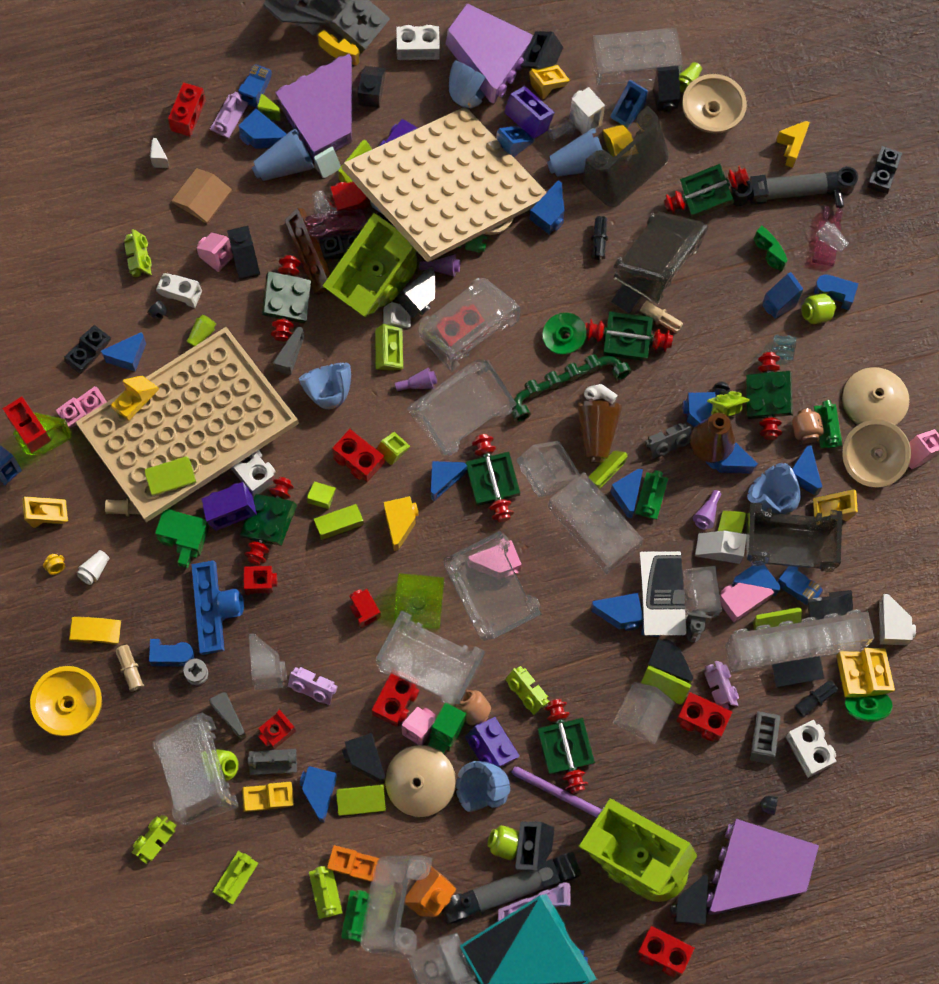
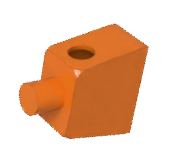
(430, 894)

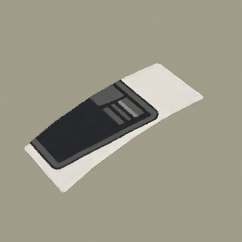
(663, 593)

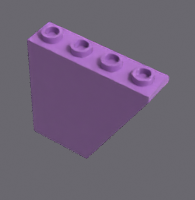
(488, 47)
(321, 106)
(759, 868)

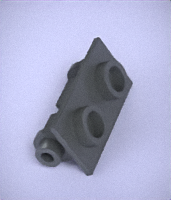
(677, 437)
(696, 623)
(272, 762)

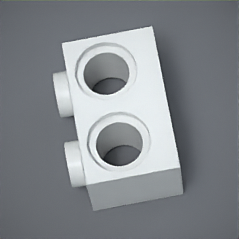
(418, 48)
(586, 110)
(247, 471)
(805, 750)

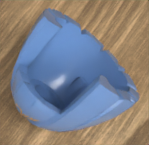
(465, 85)
(328, 385)
(776, 490)
(481, 786)

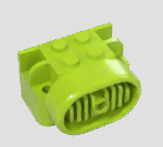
(373, 267)
(639, 853)

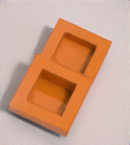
(352, 863)

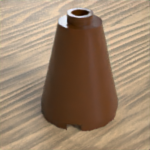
(598, 428)
(713, 438)

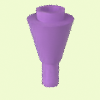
(446, 265)
(422, 380)
(706, 514)

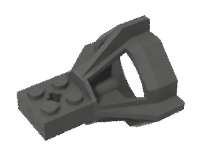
(338, 14)

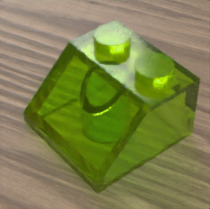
(56, 429)
(421, 598)

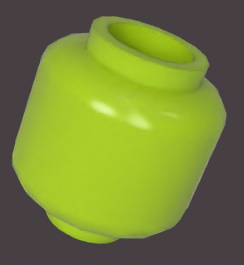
(818, 308)
(228, 763)
(504, 842)

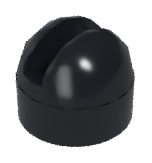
(157, 310)
(720, 391)
(769, 804)

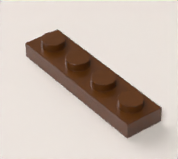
(308, 250)

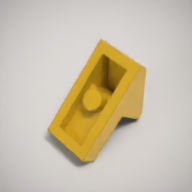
(546, 79)
(793, 139)
(137, 394)
(842, 501)
(44, 511)

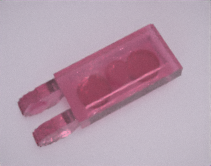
(336, 222)
(824, 253)

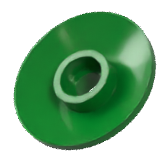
(564, 324)
(870, 707)

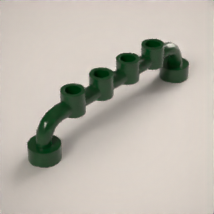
(573, 372)

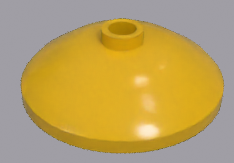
(55, 690)

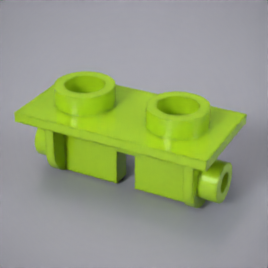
(136, 245)
(728, 404)
(520, 681)
(158, 830)
(235, 877)
(325, 892)

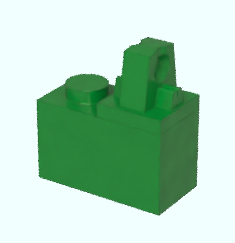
(185, 532)
(446, 728)

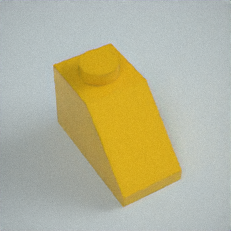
(617, 139)
(400, 519)

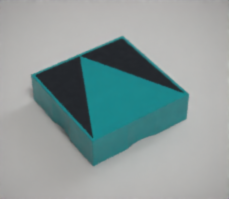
(528, 949)

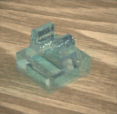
(784, 346)

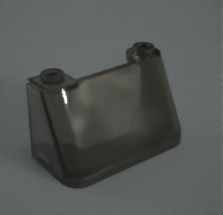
(620, 176)
(659, 254)
(793, 539)

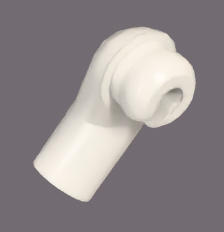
(598, 392)

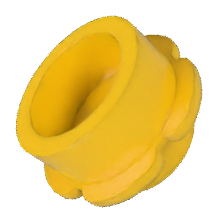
(54, 564)

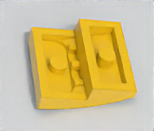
(865, 672)

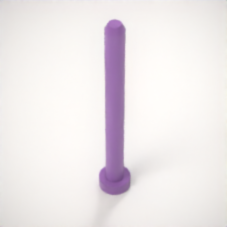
(556, 791)

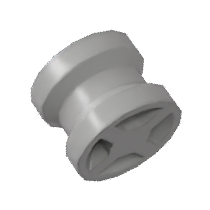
(196, 677)

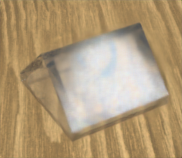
(644, 711)

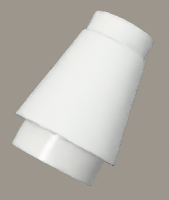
(93, 567)

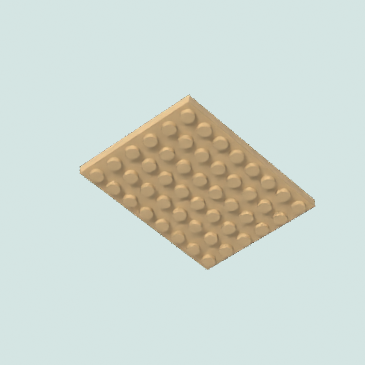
(444, 183)
(206, 408)

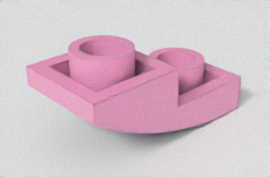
(78, 408)

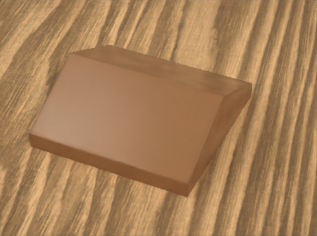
(202, 195)

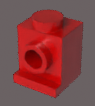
(255, 573)
(364, 607)
(286, 729)

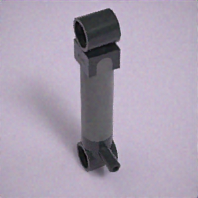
(761, 189)
(512, 887)

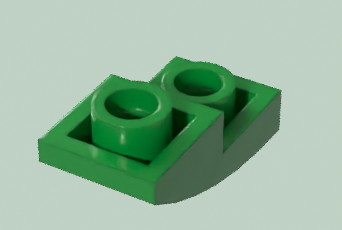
(775, 256)

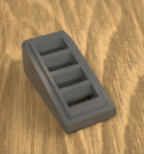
(288, 355)
(224, 708)
(764, 752)

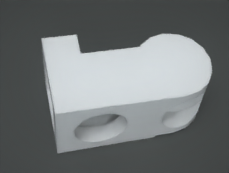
(180, 289)

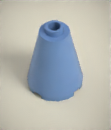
(572, 157)
(283, 158)

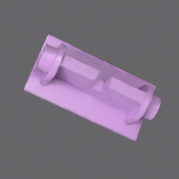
(229, 115)
(719, 676)
(302, 682)

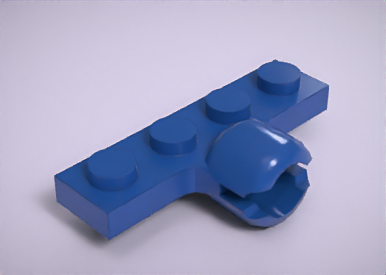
(212, 607)

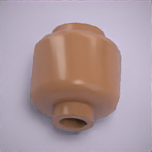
(807, 426)
(475, 707)

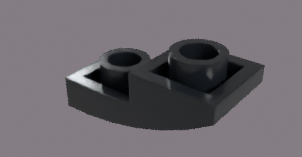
(884, 170)
(335, 245)
(626, 298)
(88, 349)
(837, 602)
(798, 671)

